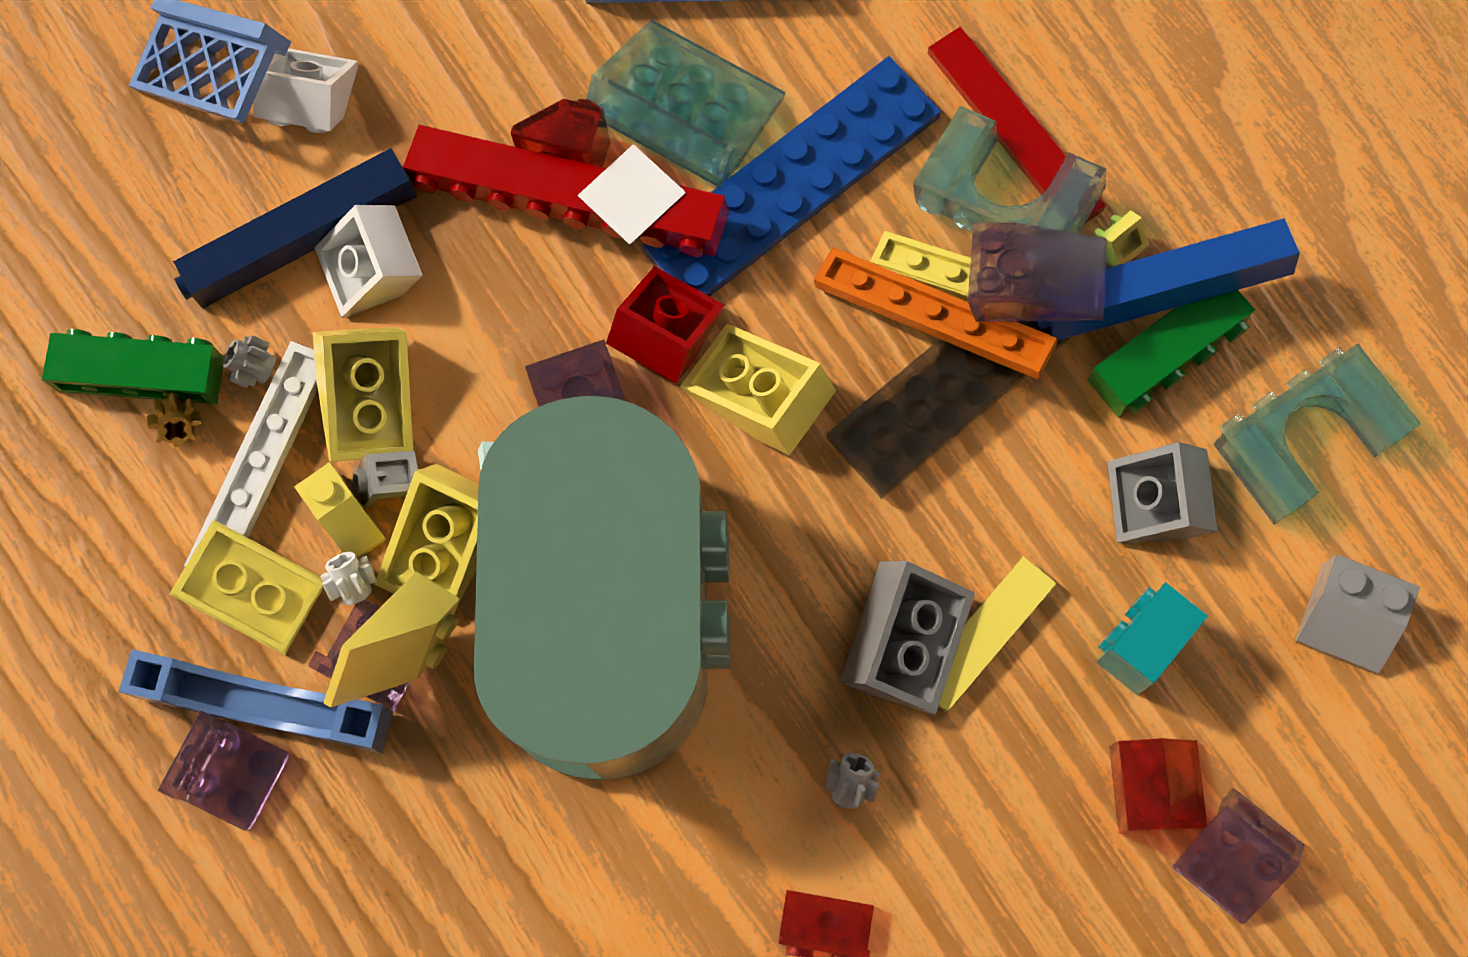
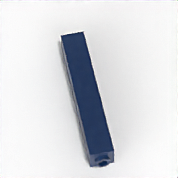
(288, 230)

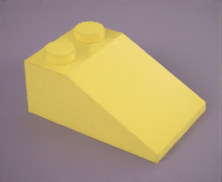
(760, 387)
(364, 391)
(434, 532)
(395, 642)

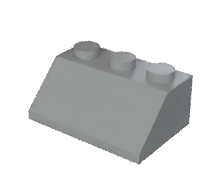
(907, 636)

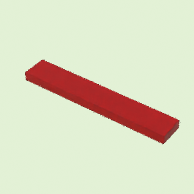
(993, 98)

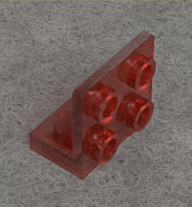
(825, 926)

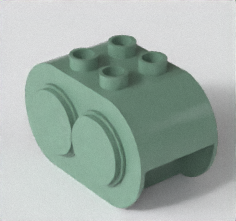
(596, 588)

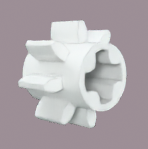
(348, 578)

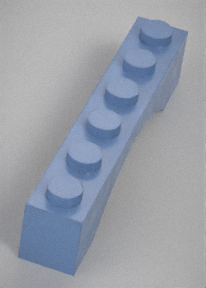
(255, 701)

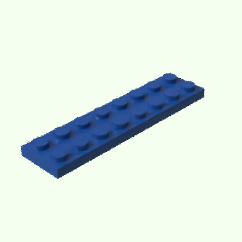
(806, 172)

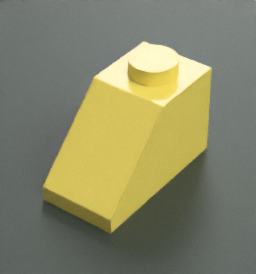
(340, 511)

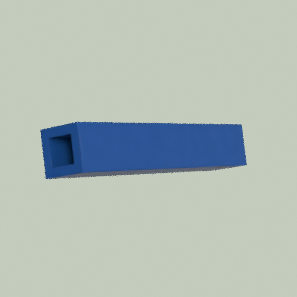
(1190, 275)

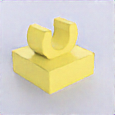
(1124, 238)

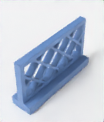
(216, 32)

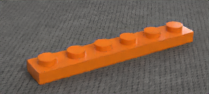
(934, 313)

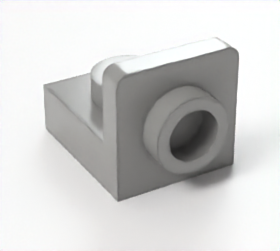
(384, 475)

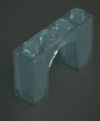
(949, 176)
(1345, 385)

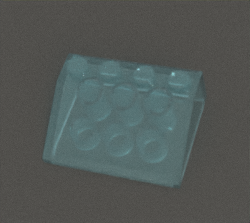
(683, 102)

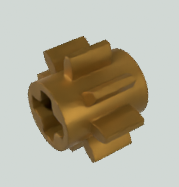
(174, 420)

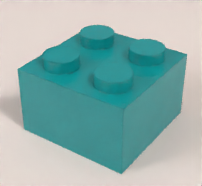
(1152, 638)

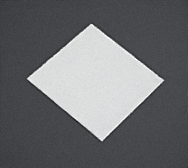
(631, 194)

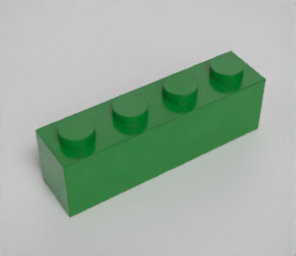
(1167, 348)
(133, 367)

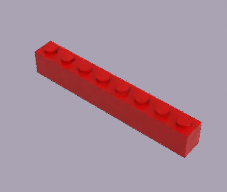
(550, 188)

